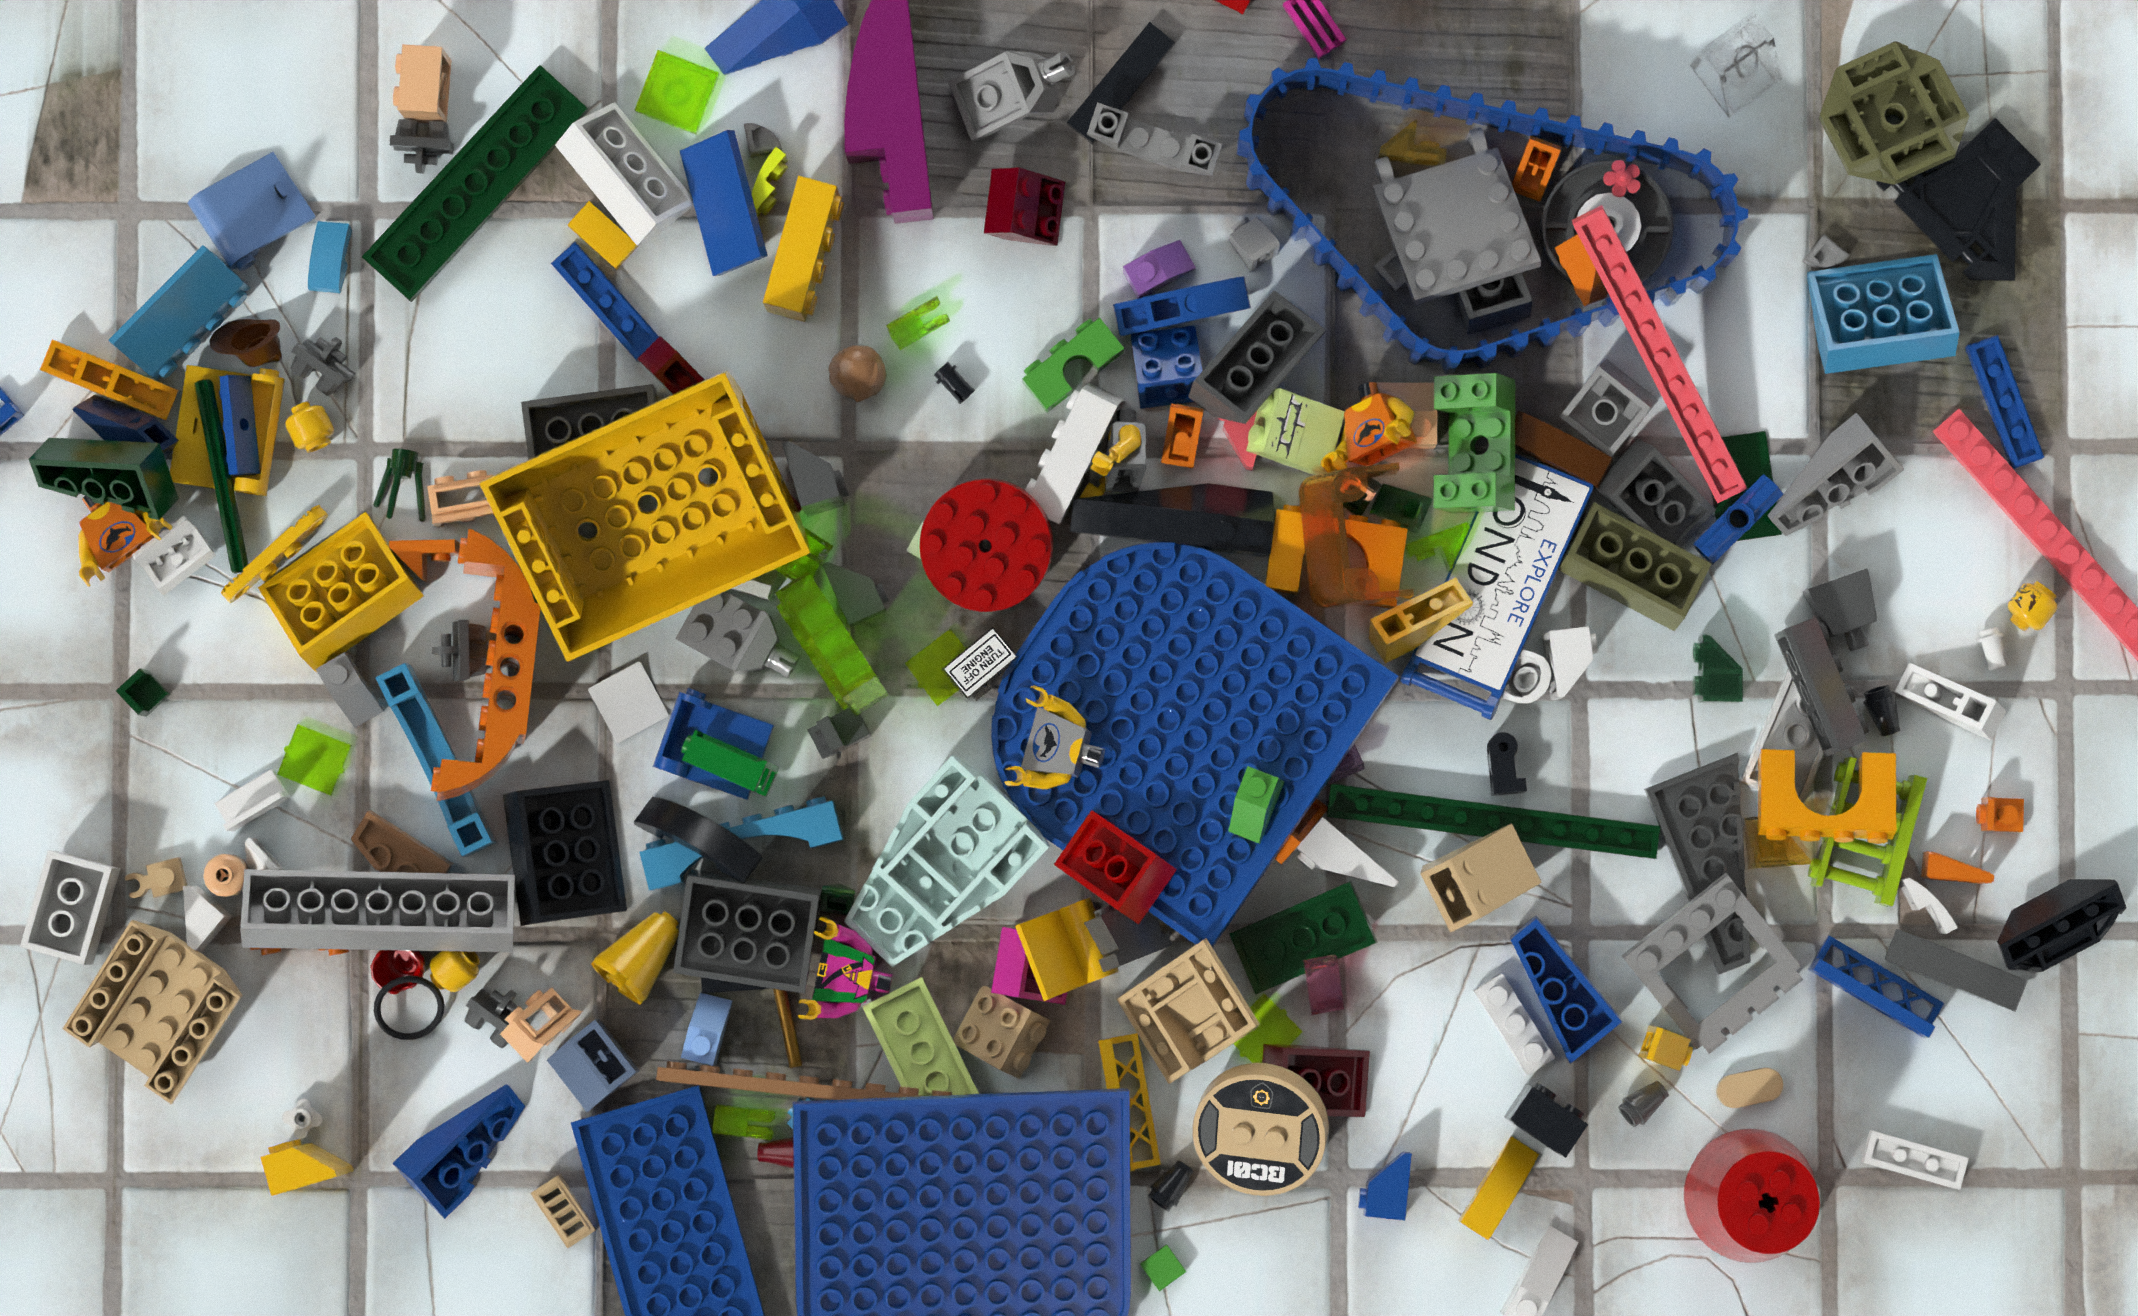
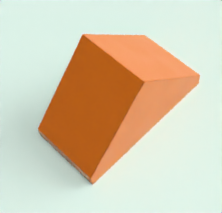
(1535, 168)

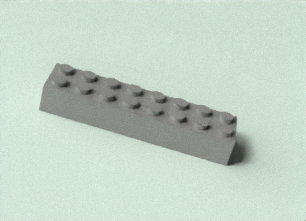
(377, 910)

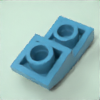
(327, 257)

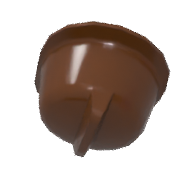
(249, 340)

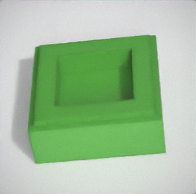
(1163, 1267)

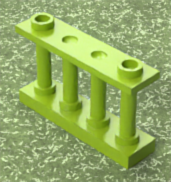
(1891, 855)

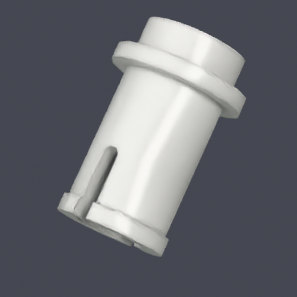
(1993, 648)

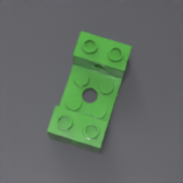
(1476, 409)

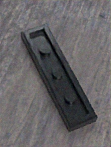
(1124, 77)

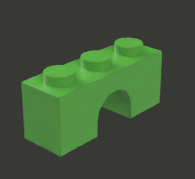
(1093, 343)

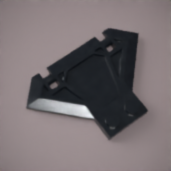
(1972, 202)

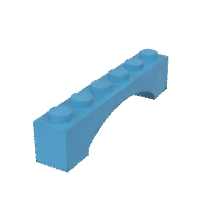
(430, 745)
(816, 823)

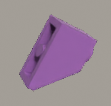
(1158, 268)

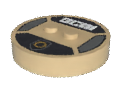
(1260, 1129)

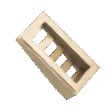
(553, 1218)

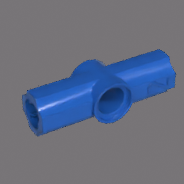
(1752, 504)

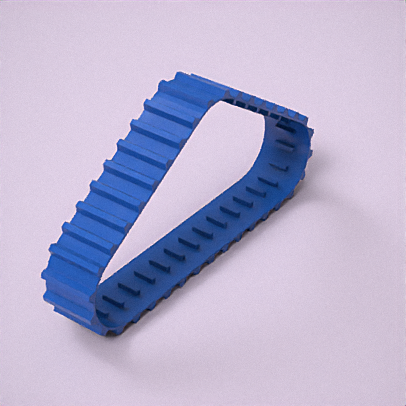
(1503, 118)

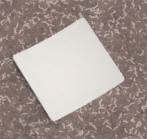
(628, 702)

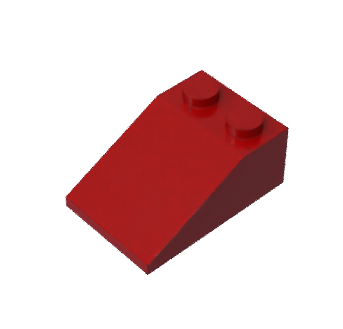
(1115, 867)

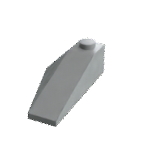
(1841, 469)

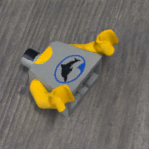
(1055, 745)

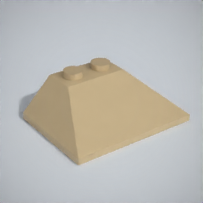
(1188, 1011)

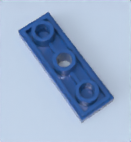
(239, 425)

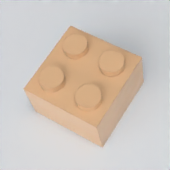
(423, 83)

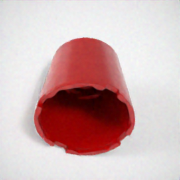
(1726, 1189)

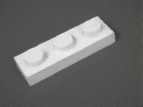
(1514, 1024)
(1915, 1160)

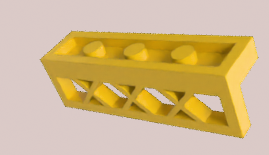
(1112, 1082)

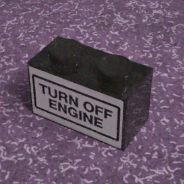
(980, 665)

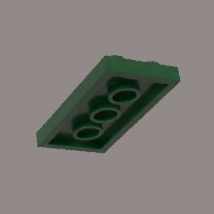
(1315, 928)

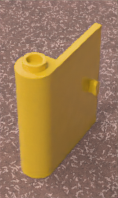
(190, 456)

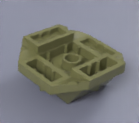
(1901, 85)

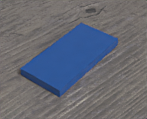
(723, 203)

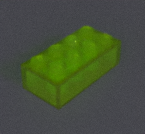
(829, 645)

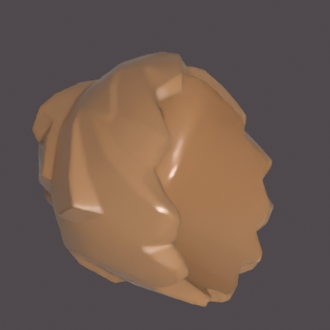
(857, 372)

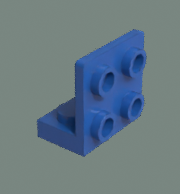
(1166, 365)

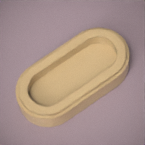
(1749, 1087)

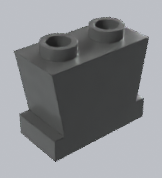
(1123, 939)

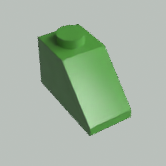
(1254, 804)

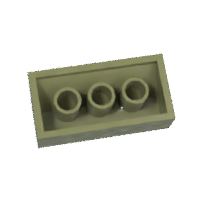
(1634, 567)

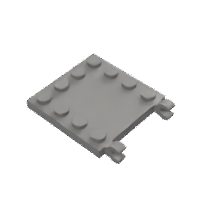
(1455, 223)

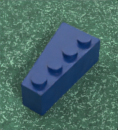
(1567, 995)

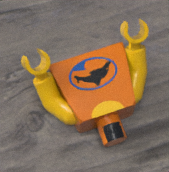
(1372, 430)
(112, 536)

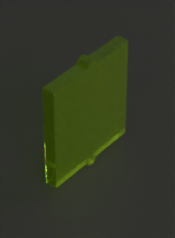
(928, 666)
(314, 759)
(1273, 1029)

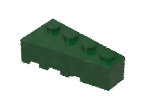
(107, 471)

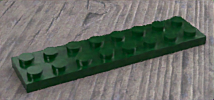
(474, 183)

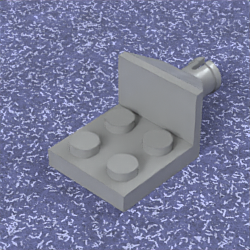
(1008, 90)
(736, 636)

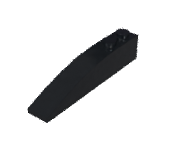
(1190, 515)

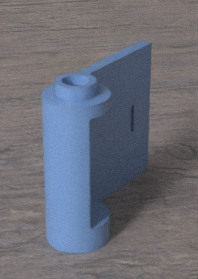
(248, 213)

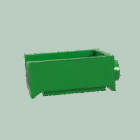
(729, 762)

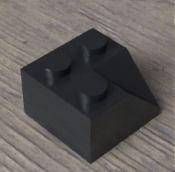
(1547, 1120)

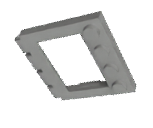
(1687, 928)

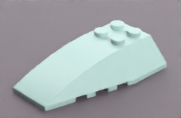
(944, 862)

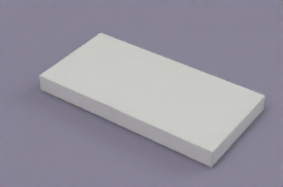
(1788, 729)

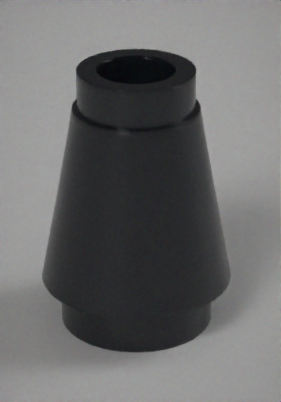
(1883, 709)
(1170, 1186)

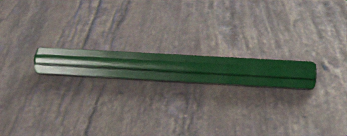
(220, 473)

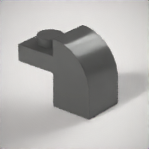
(838, 733)

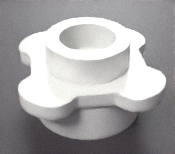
(312, 1118)

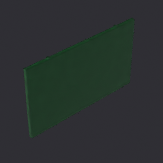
(1752, 460)

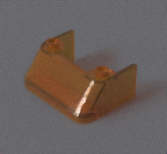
(1325, 539)

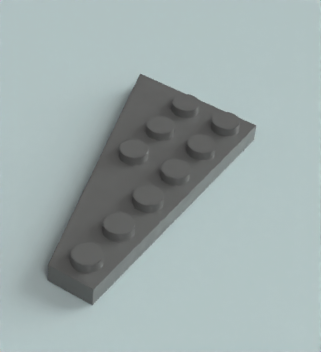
(1705, 840)

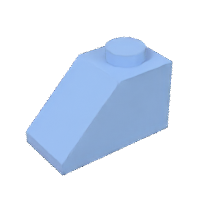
(706, 1029)

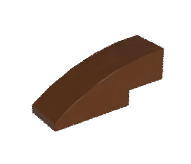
(1560, 450)

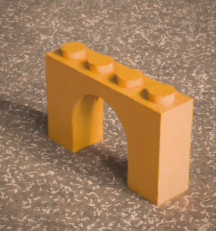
(1380, 543)
(1785, 815)

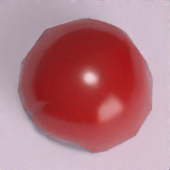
(394, 964)

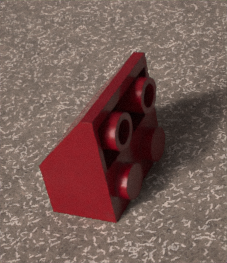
(1024, 206)

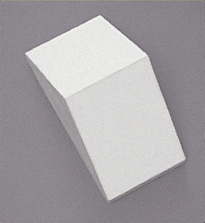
(202, 917)

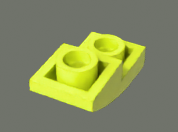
(763, 192)

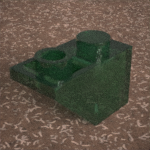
(1718, 673)

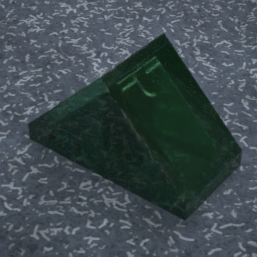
(1401, 506)

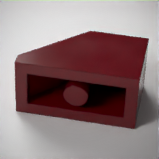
(669, 366)

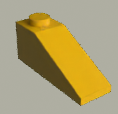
(1417, 619)

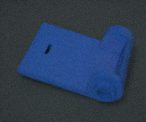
(694, 713)

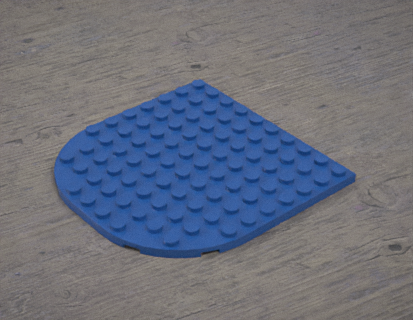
(1184, 686)
(963, 1205)

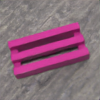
(1340, 39)

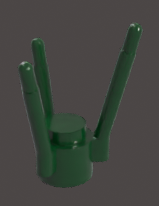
(401, 466)

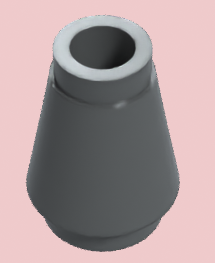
(1643, 1103)

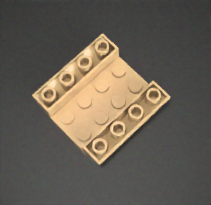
(155, 1006)

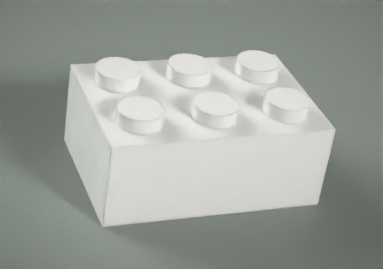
(70, 907)

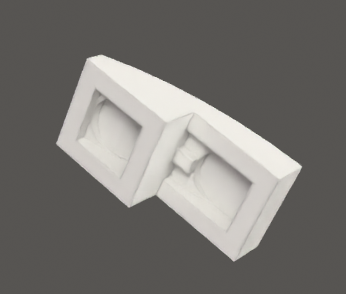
(1920, 897)

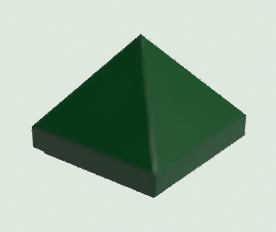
(837, 899)

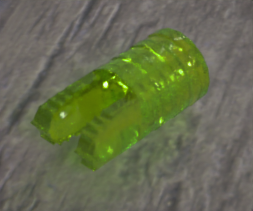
(910, 327)
(734, 1121)

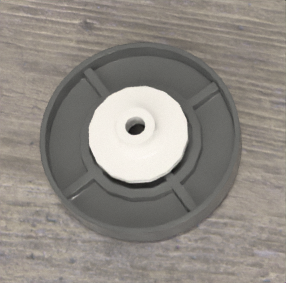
(1639, 219)

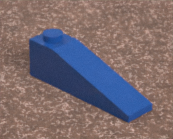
(775, 30)
(452, 1154)

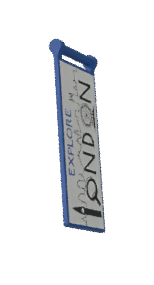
(1507, 575)

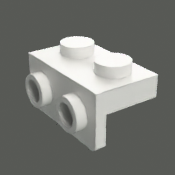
(175, 555)

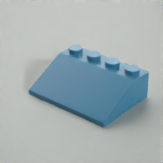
(180, 314)
(1882, 314)

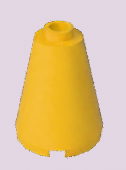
(638, 956)

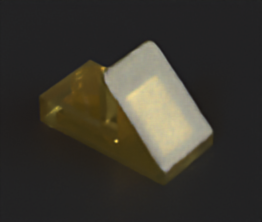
(1402, 149)

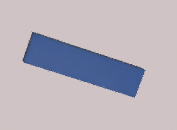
(605, 300)
(2004, 402)

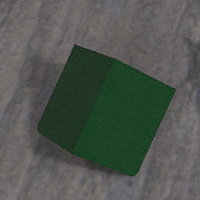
(143, 692)

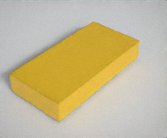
(602, 235)

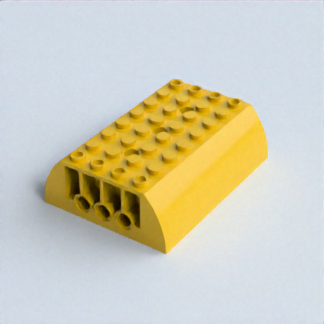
(642, 560)

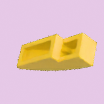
(1499, 1188)

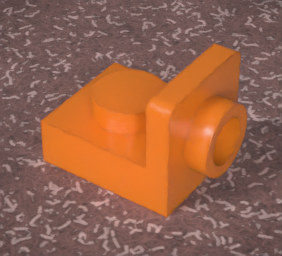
(2000, 814)

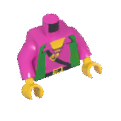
(844, 974)

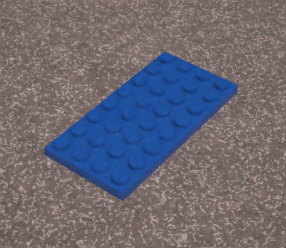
(667, 1209)

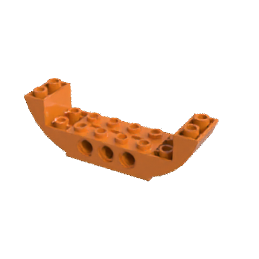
(515, 616)

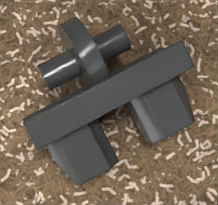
(436, 142)
(325, 359)
(463, 635)
(493, 1009)

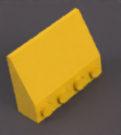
(340, 592)

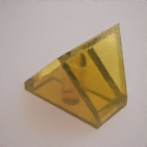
(1770, 853)

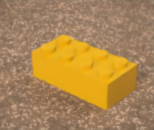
(802, 249)

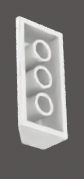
(625, 173)

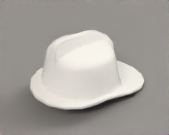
(1529, 679)

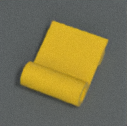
(1062, 949)

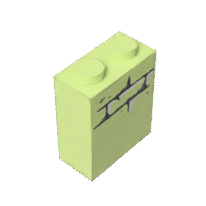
(1295, 431)

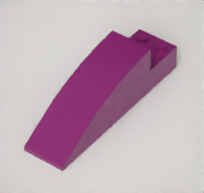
(885, 110)

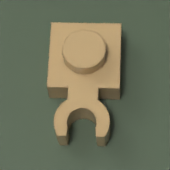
(162, 878)

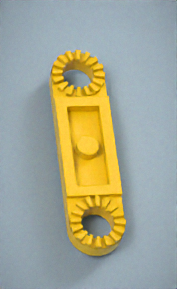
(284, 546)

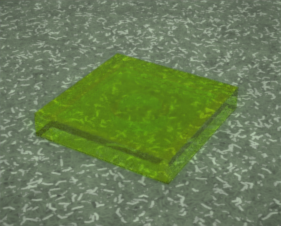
(677, 92)

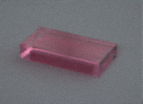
(1323, 984)

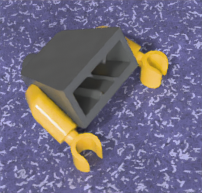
(1124, 458)

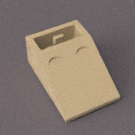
(1480, 877)

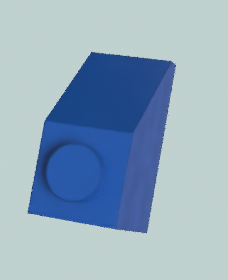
(1387, 1190)

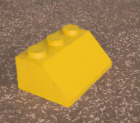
(299, 1165)

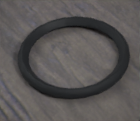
(408, 1036)

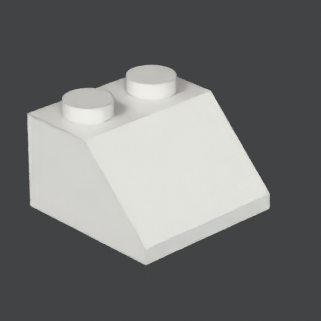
(1569, 655)

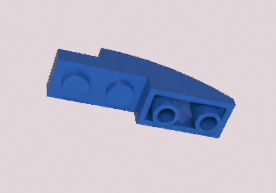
(1182, 306)

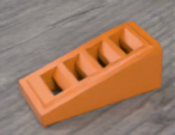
(1947, 869)

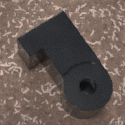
(1501, 765)

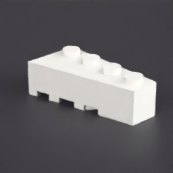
(1073, 450)

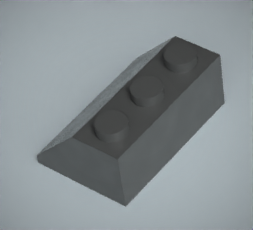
(815, 481)

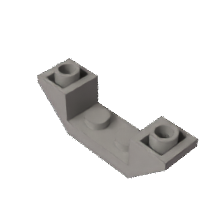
(1152, 143)

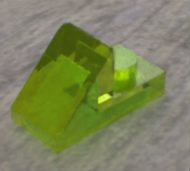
(1448, 542)

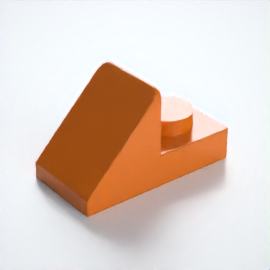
(1182, 435)
(415, 553)

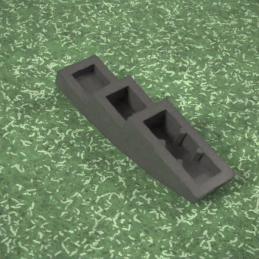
(1956, 970)

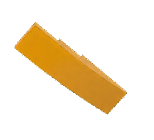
(108, 380)

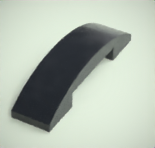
(700, 835)

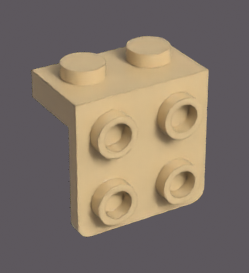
(1001, 1032)

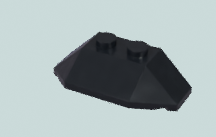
(2060, 923)

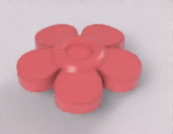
(1622, 178)

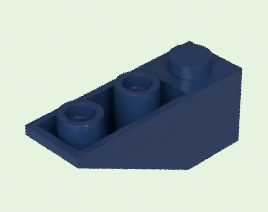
(122, 423)

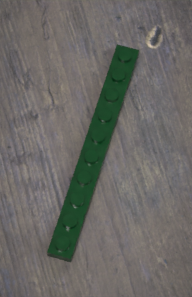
(1483, 819)

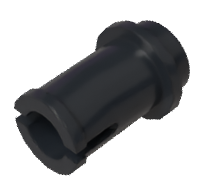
(954, 382)

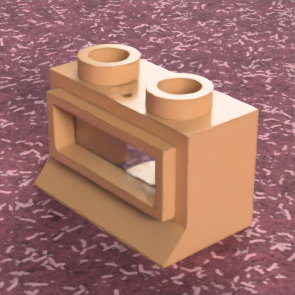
(458, 499)
(538, 1023)

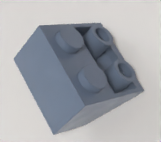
(592, 1064)

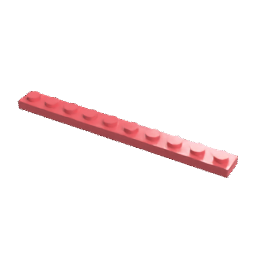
(1659, 353)
(2041, 527)

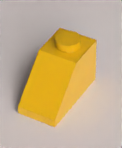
(1666, 1048)

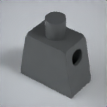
(1845, 607)

